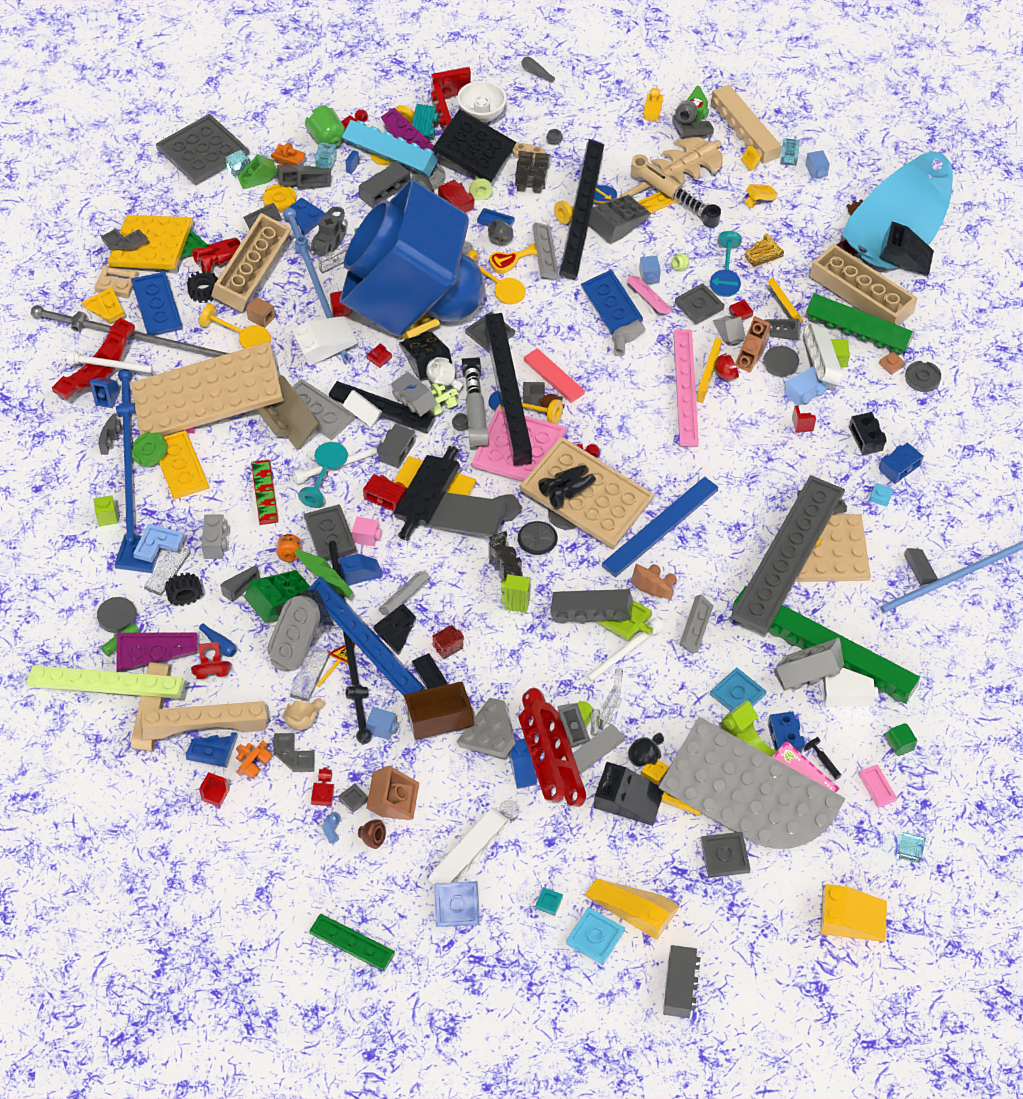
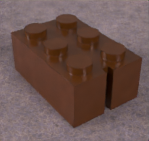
(438, 710)

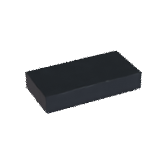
(428, 672)

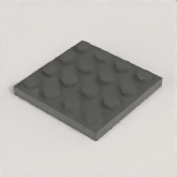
(200, 148)

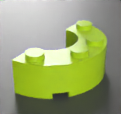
(740, 724)

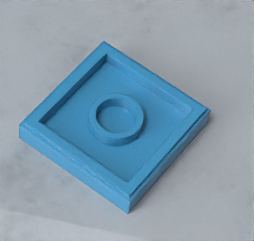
(737, 688)

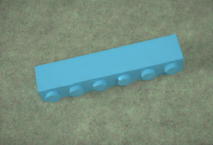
(390, 148)

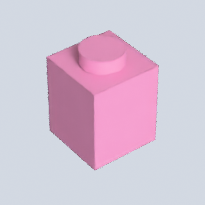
(366, 531)

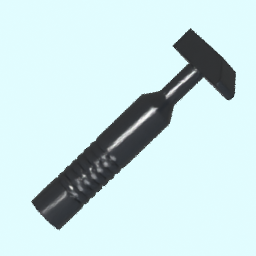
(823, 758)

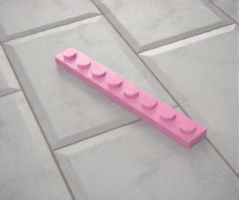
(686, 388)

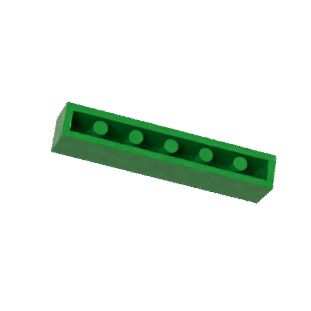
(859, 322)

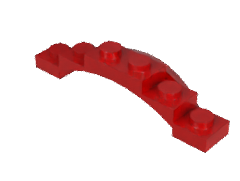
(110, 349)

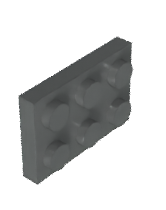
(329, 525)

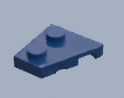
(307, 215)
(212, 749)

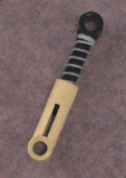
(643, 169)

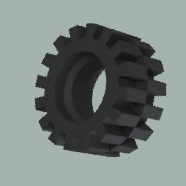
(201, 279)
(183, 589)

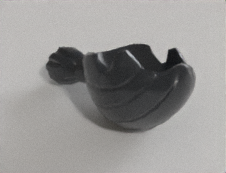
(646, 750)

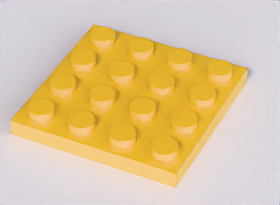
(165, 237)

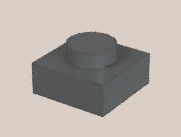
(353, 798)

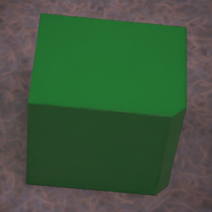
(901, 739)

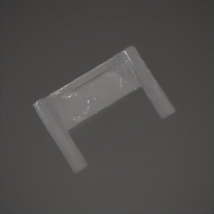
(605, 714)

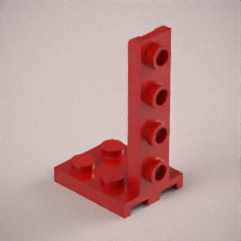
(447, 85)

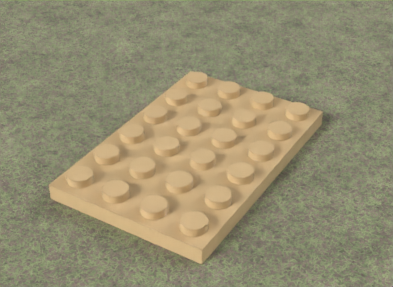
(602, 509)

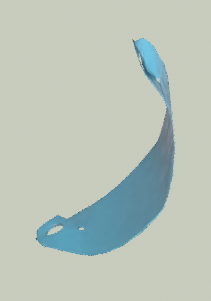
(904, 198)

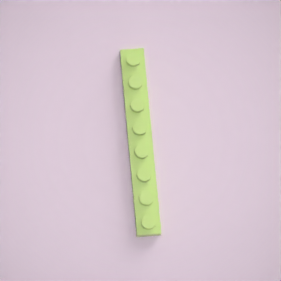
(106, 681)

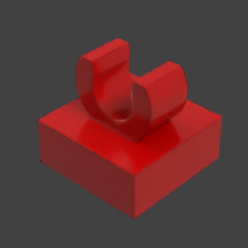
(379, 355)

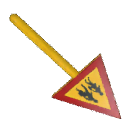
(340, 655)

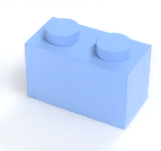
(805, 387)

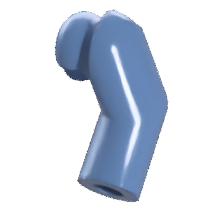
(329, 826)

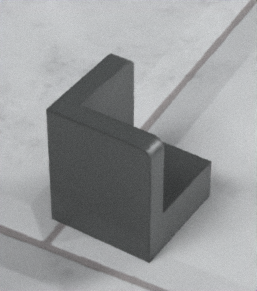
(533, 392)

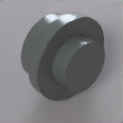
(554, 136)
(460, 421)

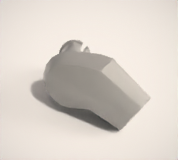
(625, 335)

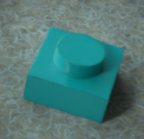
(549, 901)

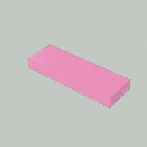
(642, 288)

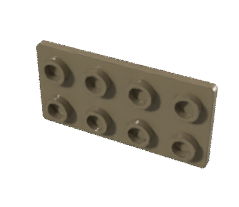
(290, 417)

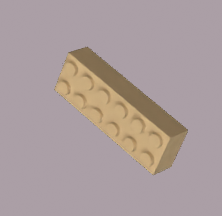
(251, 262)
(862, 286)

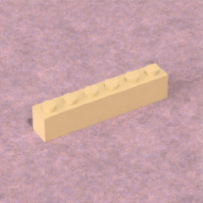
(745, 123)

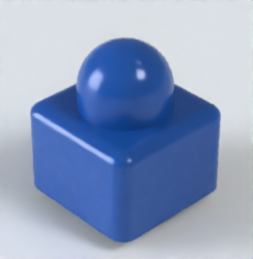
(411, 262)

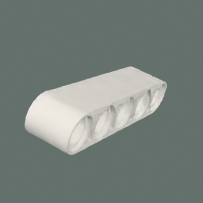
(822, 354)
(471, 848)

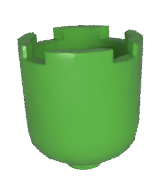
(325, 126)

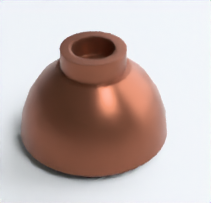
(372, 833)

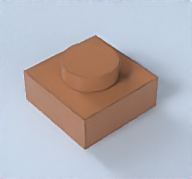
(892, 363)

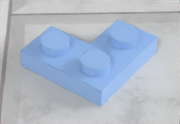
(155, 538)

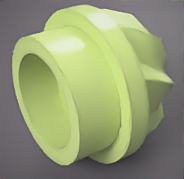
(680, 262)

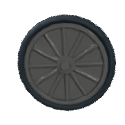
(537, 537)

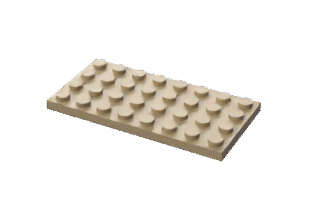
(207, 391)

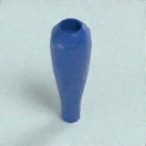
(226, 646)

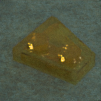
(764, 251)

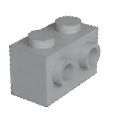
(214, 536)

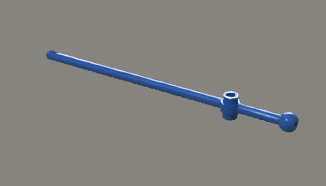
(126, 410)

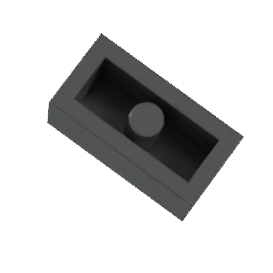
(396, 445)

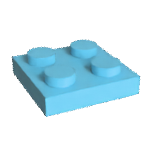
(595, 936)

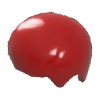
(726, 367)

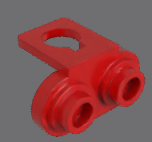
(215, 666)

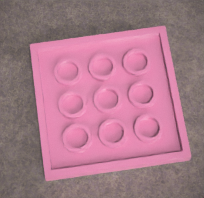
(497, 455)

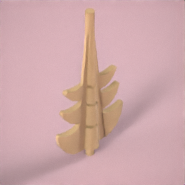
(697, 152)

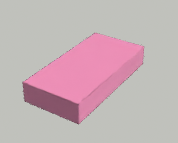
(877, 786)

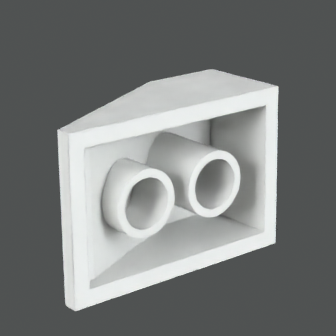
(323, 338)

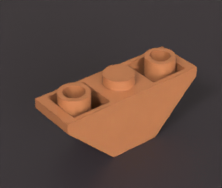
(754, 344)

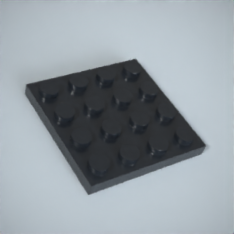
(474, 146)

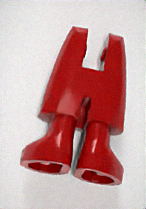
(217, 253)

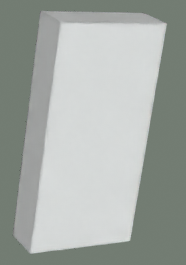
(644, 308)
(362, 408)

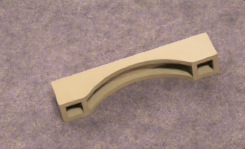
(169, 721)

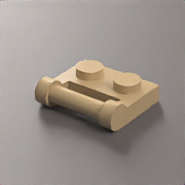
(120, 286)

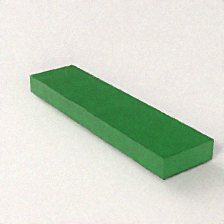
(352, 942)

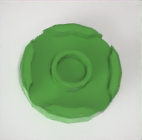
(149, 449)

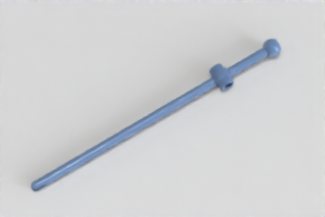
(302, 247)

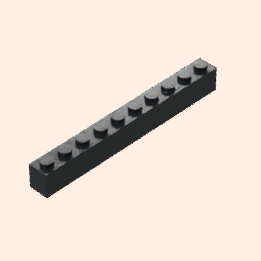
(508, 389)

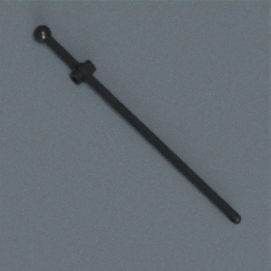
(356, 691)

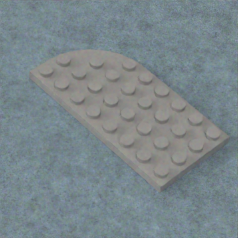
(749, 790)

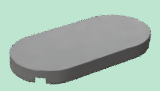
(293, 633)

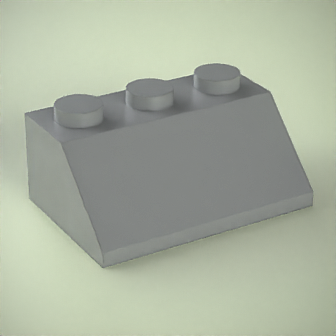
(811, 664)

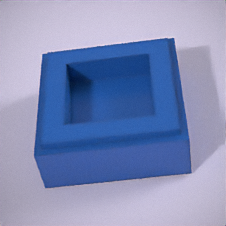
(352, 162)

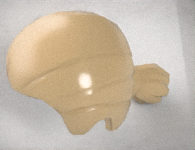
(302, 714)

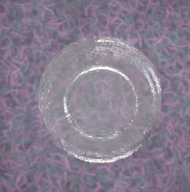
(509, 809)

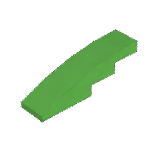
(319, 567)

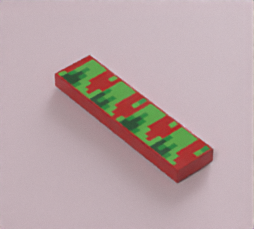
(264, 492)

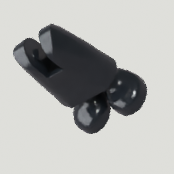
(568, 483)

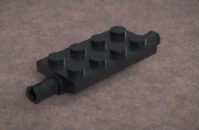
(426, 491)

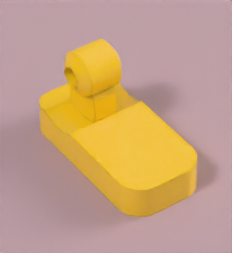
(653, 105)
(759, 191)

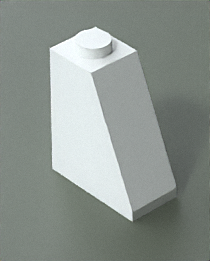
(848, 690)

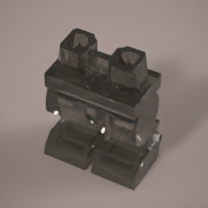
(531, 176)
(503, 557)

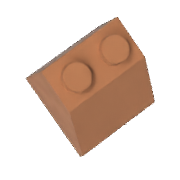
(392, 794)

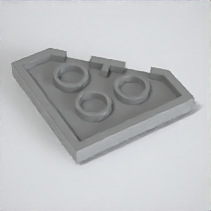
(491, 730)

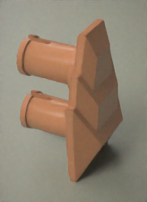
(650, 582)

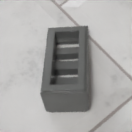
(793, 328)
(237, 585)

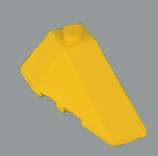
(638, 907)

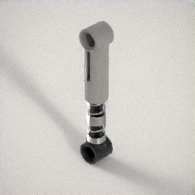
(474, 402)

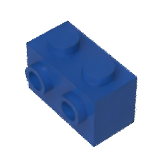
(785, 728)

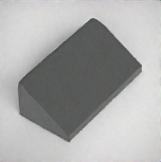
(920, 566)
(573, 724)

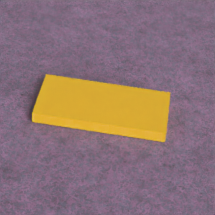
(182, 467)
(460, 484)

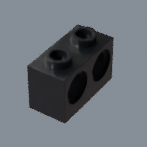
(867, 433)

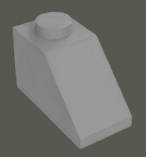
(730, 328)

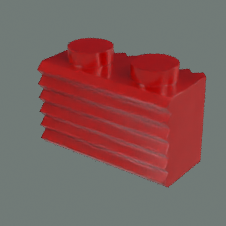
(456, 195)
(383, 492)

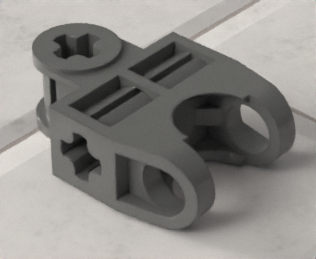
(329, 234)

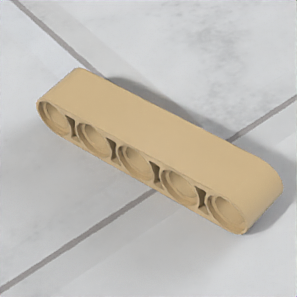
(149, 703)

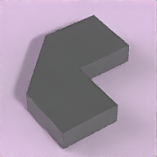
(116, 241)
(295, 760)

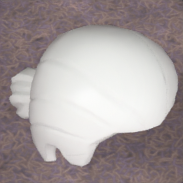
(443, 373)

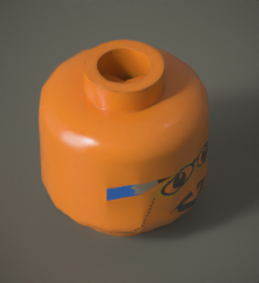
(286, 546)

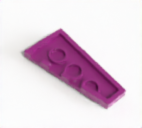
(401, 127)
(142, 648)

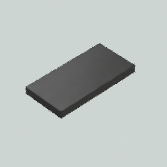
(468, 514)

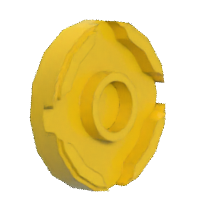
(280, 195)

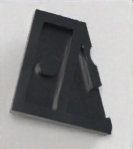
(396, 627)

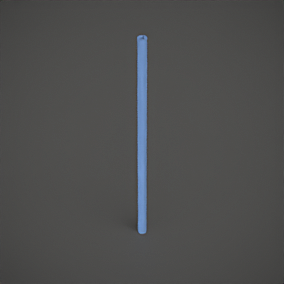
(951, 577)

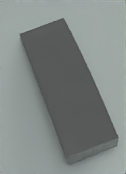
(303, 176)

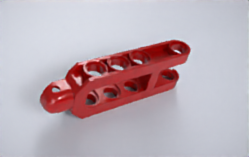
(552, 769)

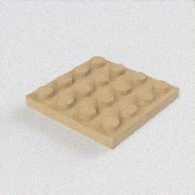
(841, 552)

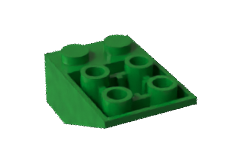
(272, 591)

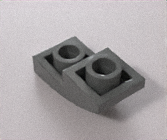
(109, 433)

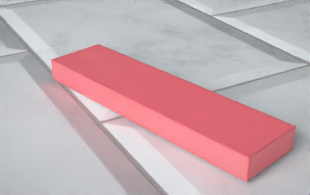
(554, 375)

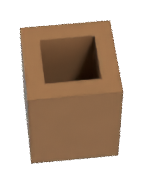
(260, 312)

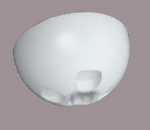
(482, 100)

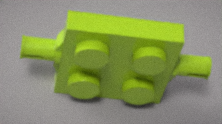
(628, 628)

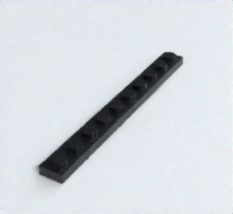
(581, 209)

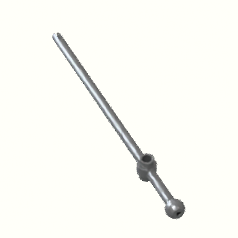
(79, 321)

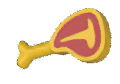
(505, 262)

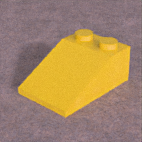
(852, 914)

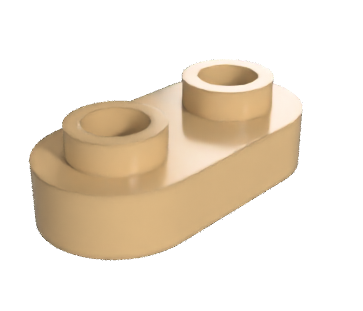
(528, 148)

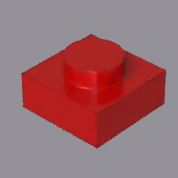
(741, 309)

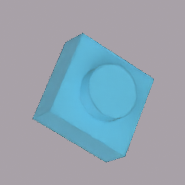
(881, 494)

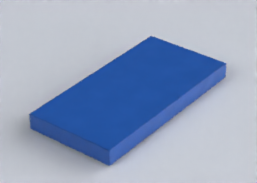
(611, 301)
(156, 304)

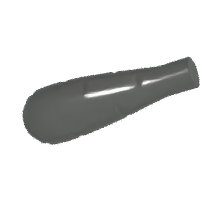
(535, 68)

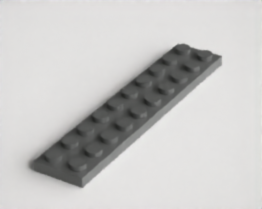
(788, 554)

